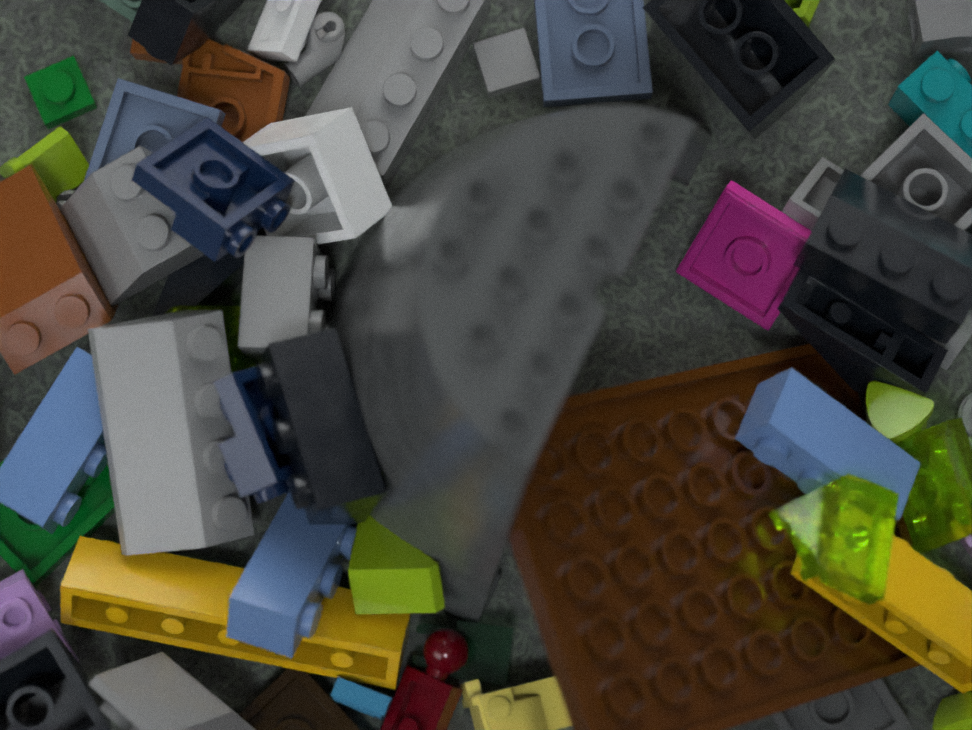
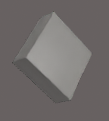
(506, 62)

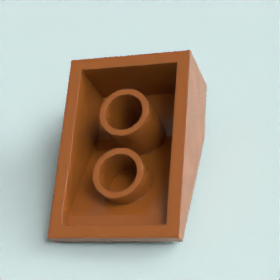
(44, 277)

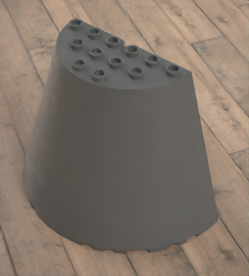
(479, 310)

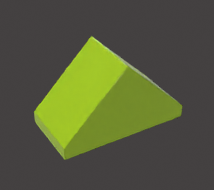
(391, 574)

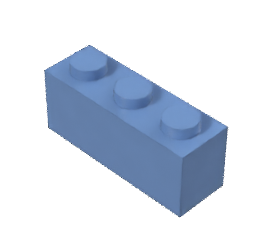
(819, 439)
(57, 449)
(287, 581)

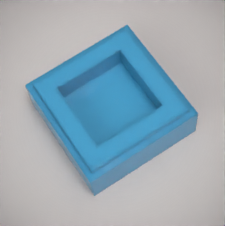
(361, 698)

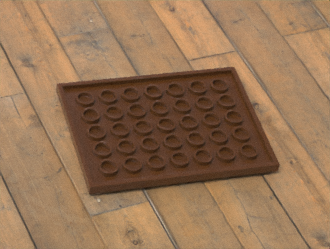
(662, 563)

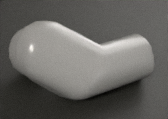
(321, 49)

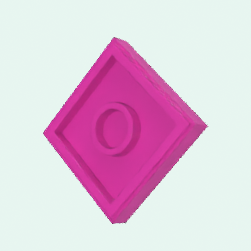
(745, 254)

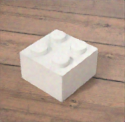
(334, 174)

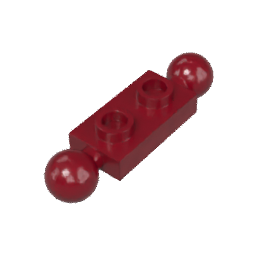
(423, 696)

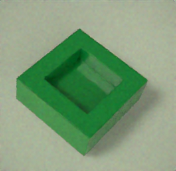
(60, 92)

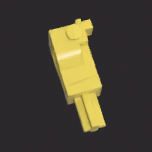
(520, 707)

